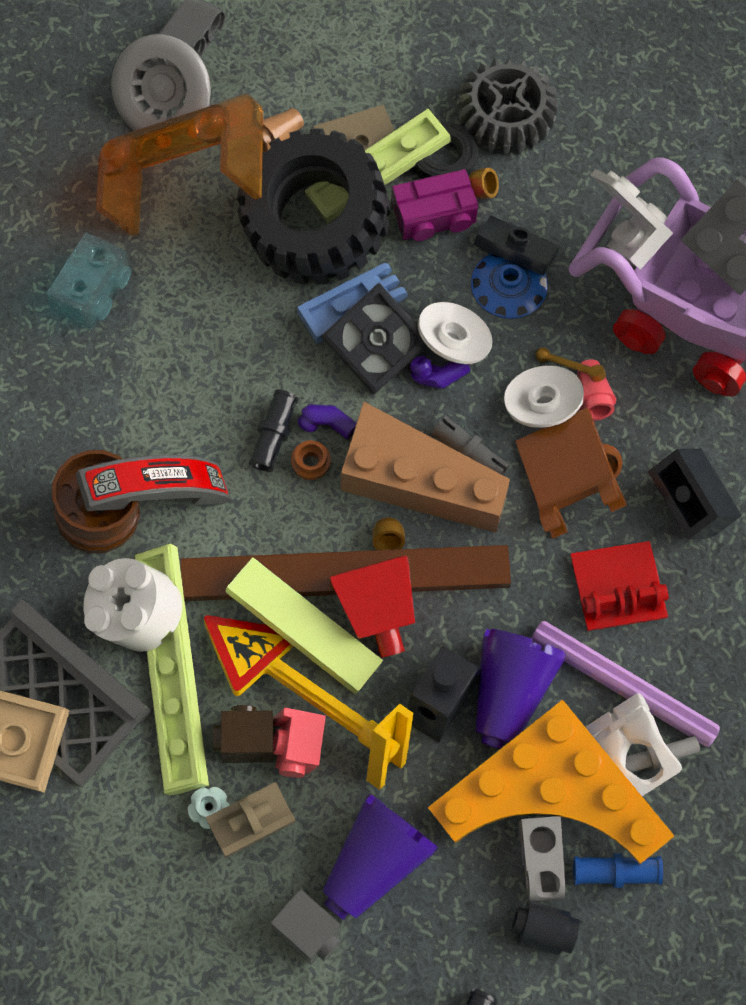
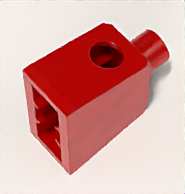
(378, 601)

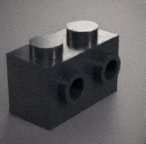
(694, 493)

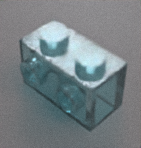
(89, 281)

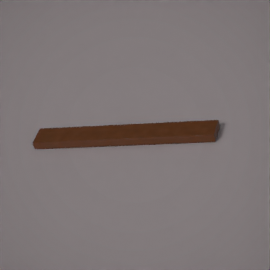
(309, 572)

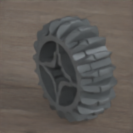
(510, 117)

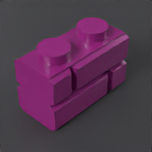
(434, 205)

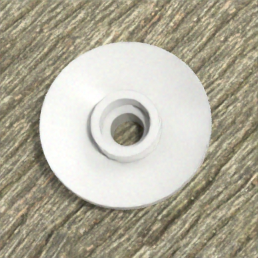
(455, 333)
(544, 396)

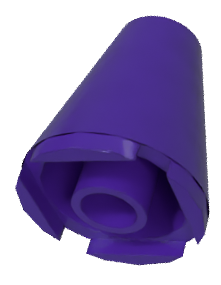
(511, 684)
(374, 859)

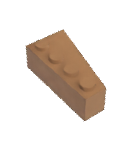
(419, 473)

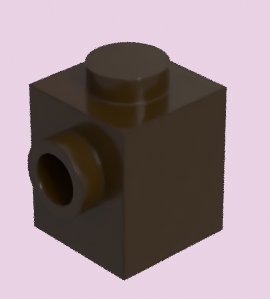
(245, 735)

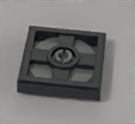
(375, 338)

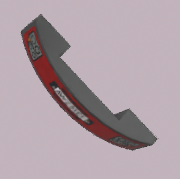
(152, 478)

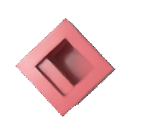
(297, 742)

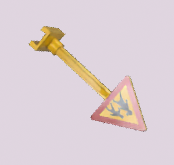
(255, 649)

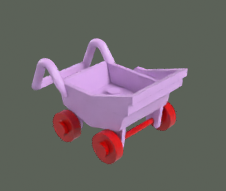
(675, 289)

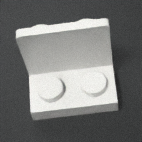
(644, 232)

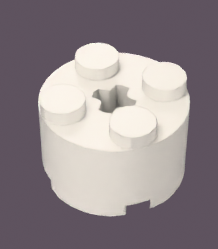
(131, 604)

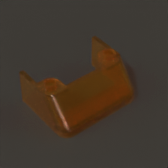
(230, 122)

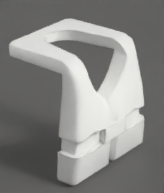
(634, 725)

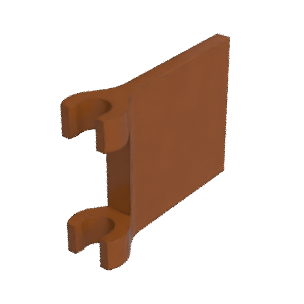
(567, 466)

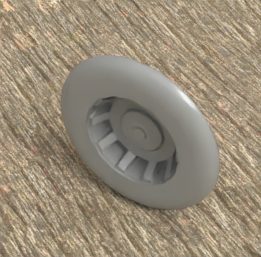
(163, 84)

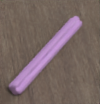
(627, 684)

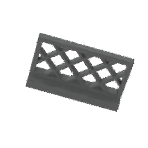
(86, 673)

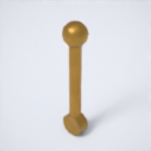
(596, 372)

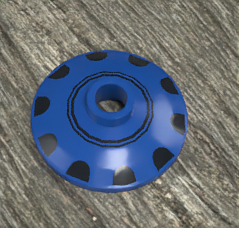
(504, 297)

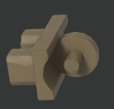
(250, 820)

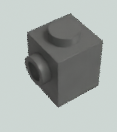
(307, 928)

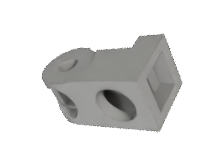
(542, 858)

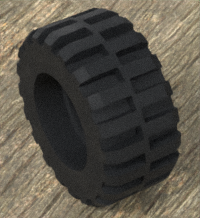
(344, 242)

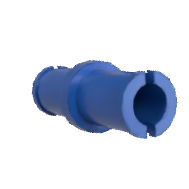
(617, 870)

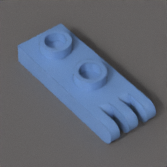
(327, 308)

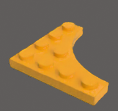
(554, 772)

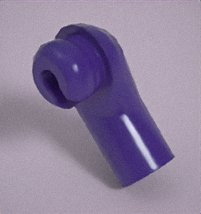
(435, 376)
(328, 415)

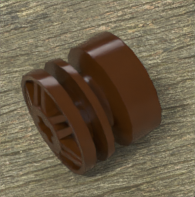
(84, 528)

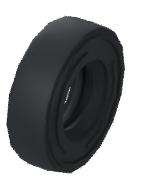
(466, 149)

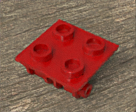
(619, 586)

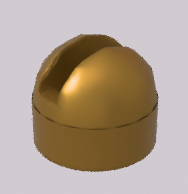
(484, 183)
(388, 534)

